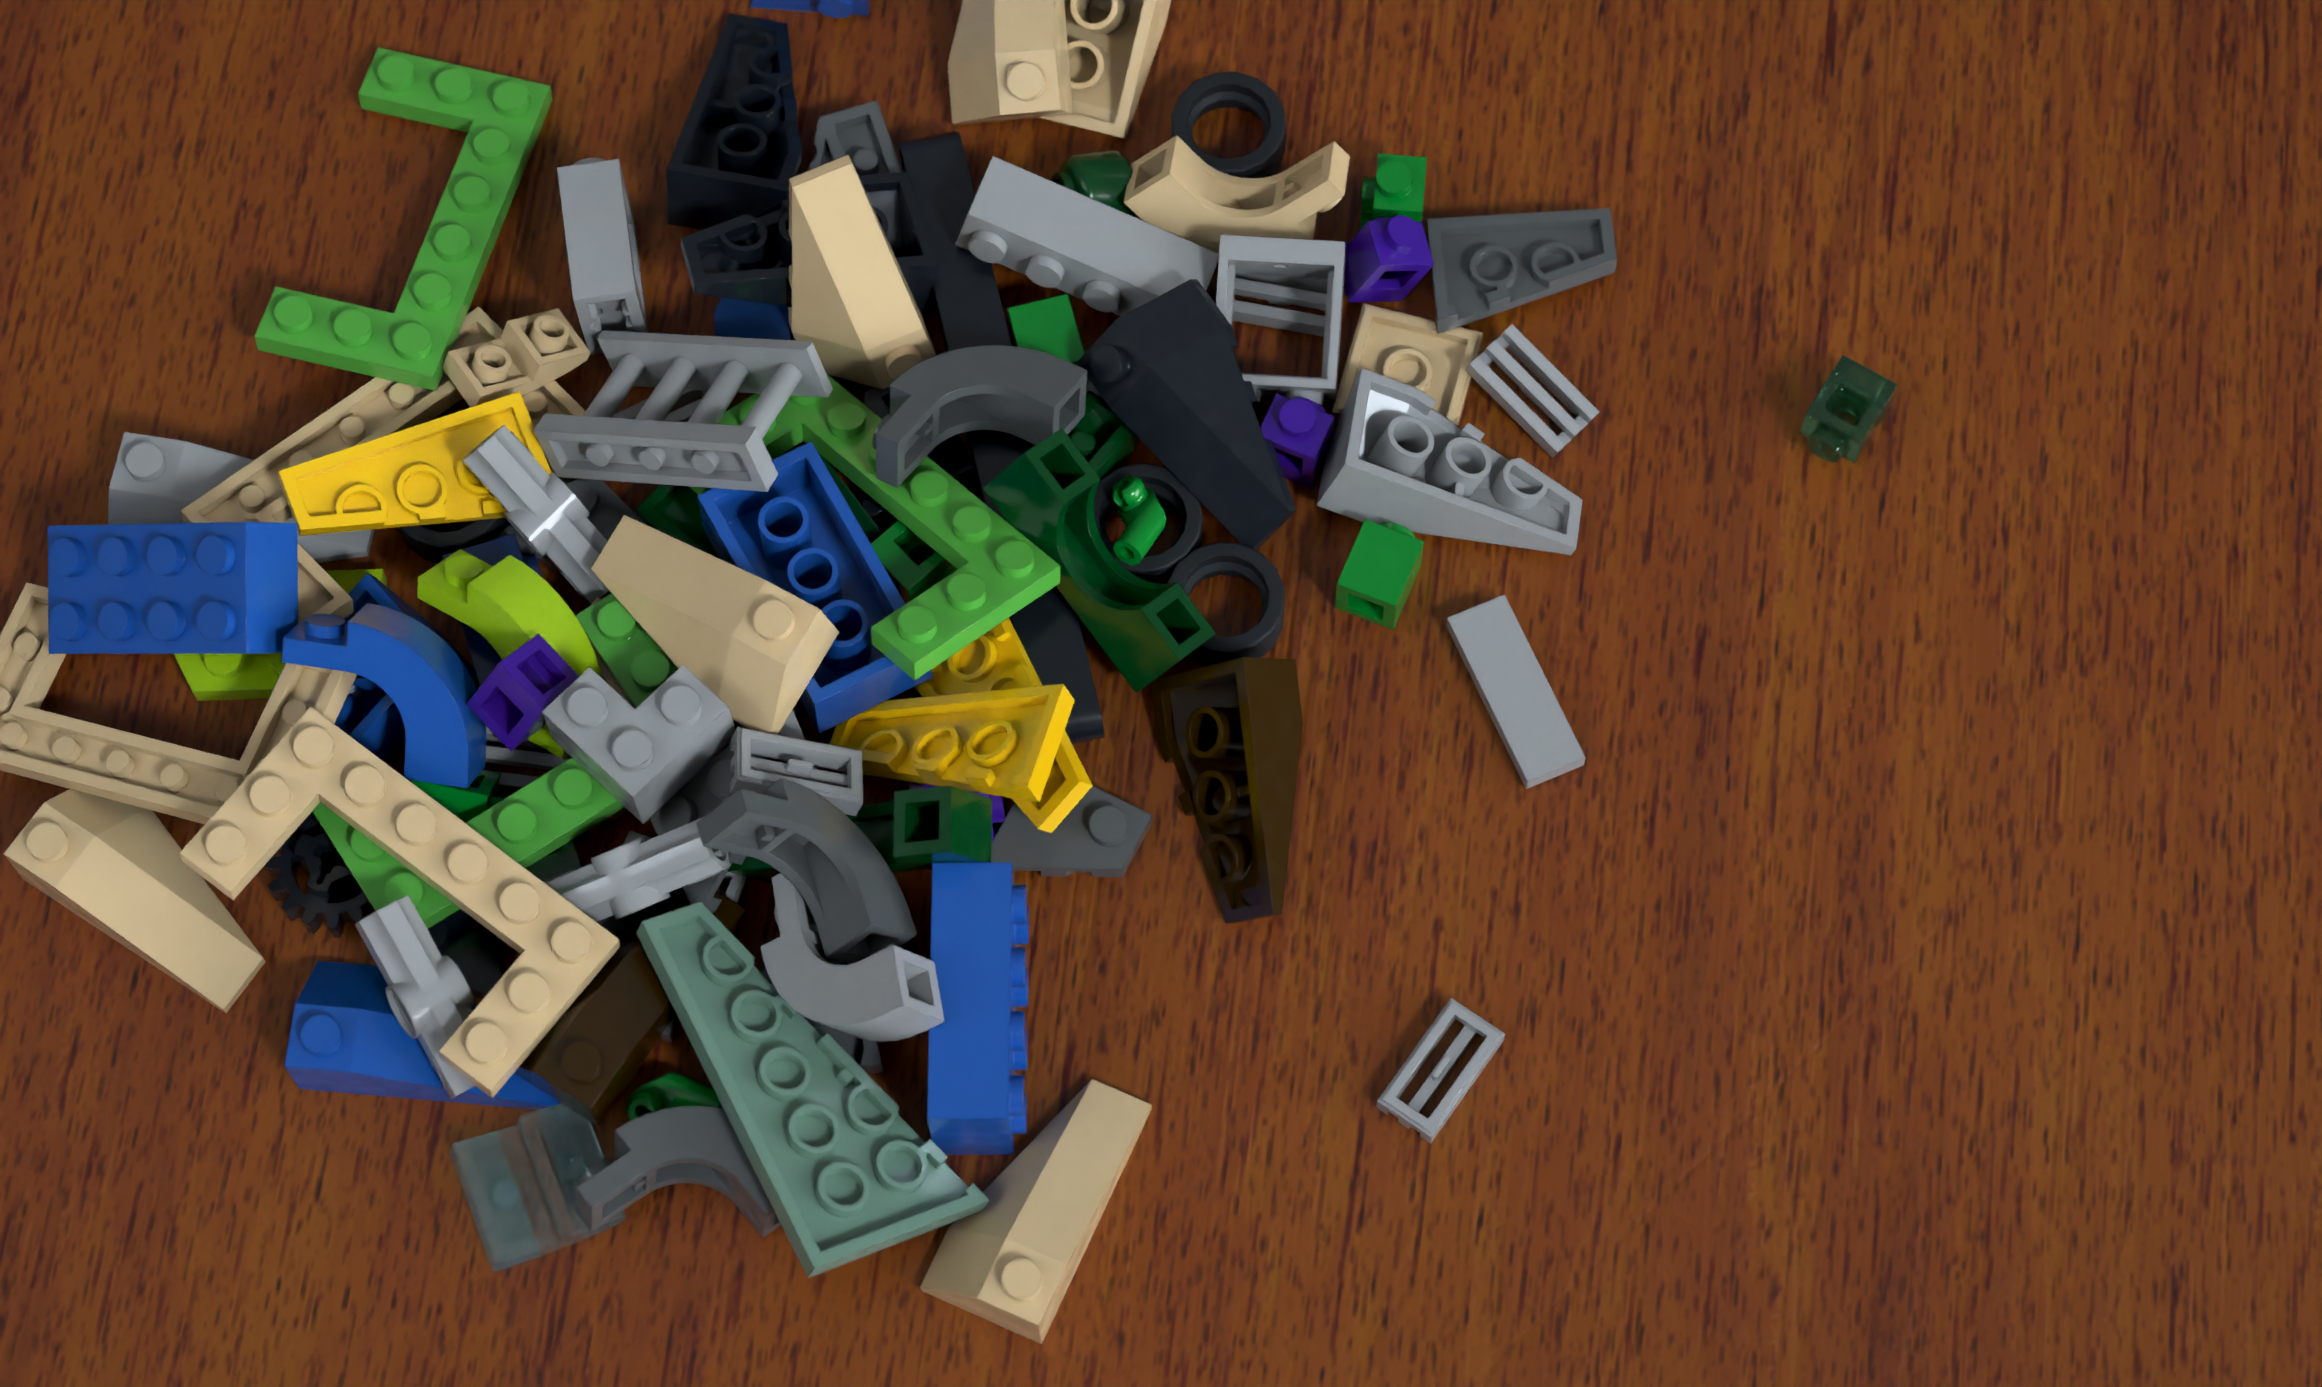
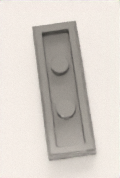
(1515, 691)

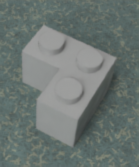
(641, 751)

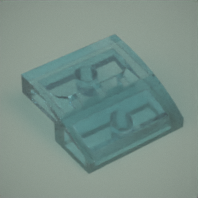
(526, 1183)

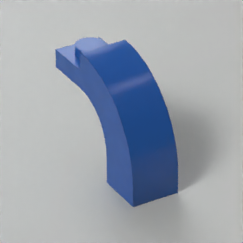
(417, 673)

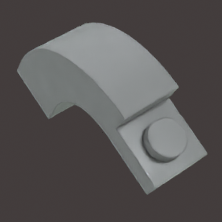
(873, 999)

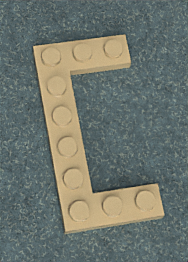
(364, 415)
(123, 763)
(325, 765)

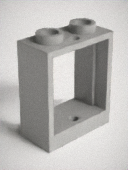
(601, 249)
(1289, 259)

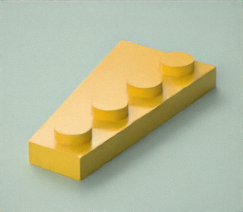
(406, 475)
(1001, 663)
(968, 741)

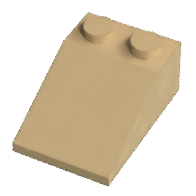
(1110, 59)

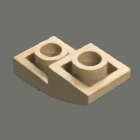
(524, 358)

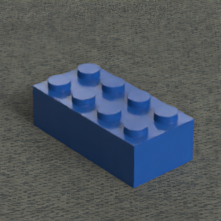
(815, 549)
(172, 588)
(981, 980)

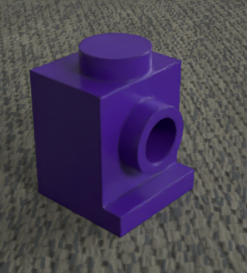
(1386, 248)
(1300, 430)
(519, 691)

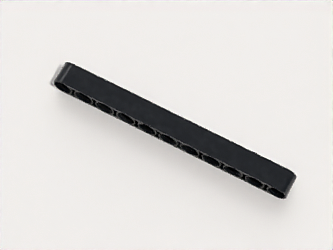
(972, 317)

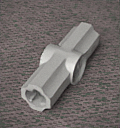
(540, 509)
(640, 873)
(423, 986)

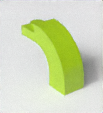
(508, 609)

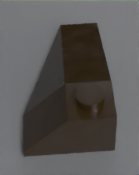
(1237, 755)
(611, 1023)

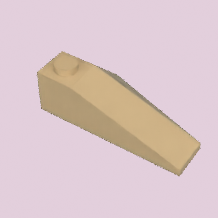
(1009, 61)
(848, 282)
(718, 621)
(129, 881)
(1040, 1215)

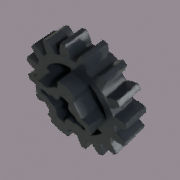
(331, 896)

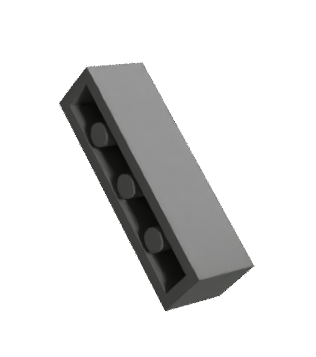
(1077, 242)

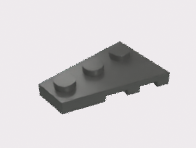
(1514, 259)

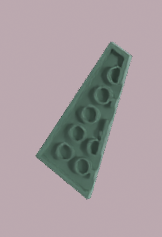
(807, 1115)

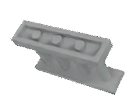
(691, 451)

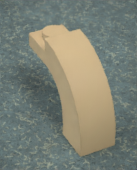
(1199, 203)

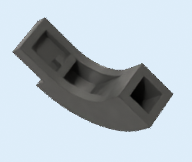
(976, 390)
(824, 857)
(670, 1149)

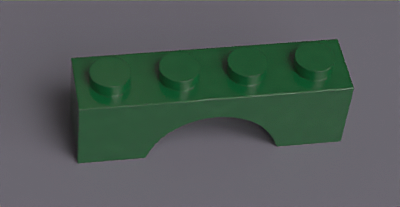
(1135, 621)
(916, 831)

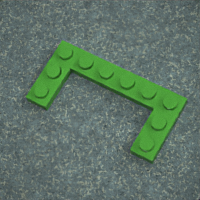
(413, 342)
(994, 561)
(541, 813)

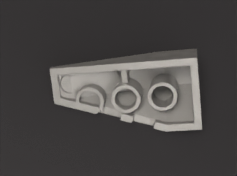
(1422, 471)
(164, 475)

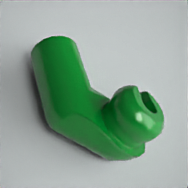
(1141, 516)
(669, 1092)

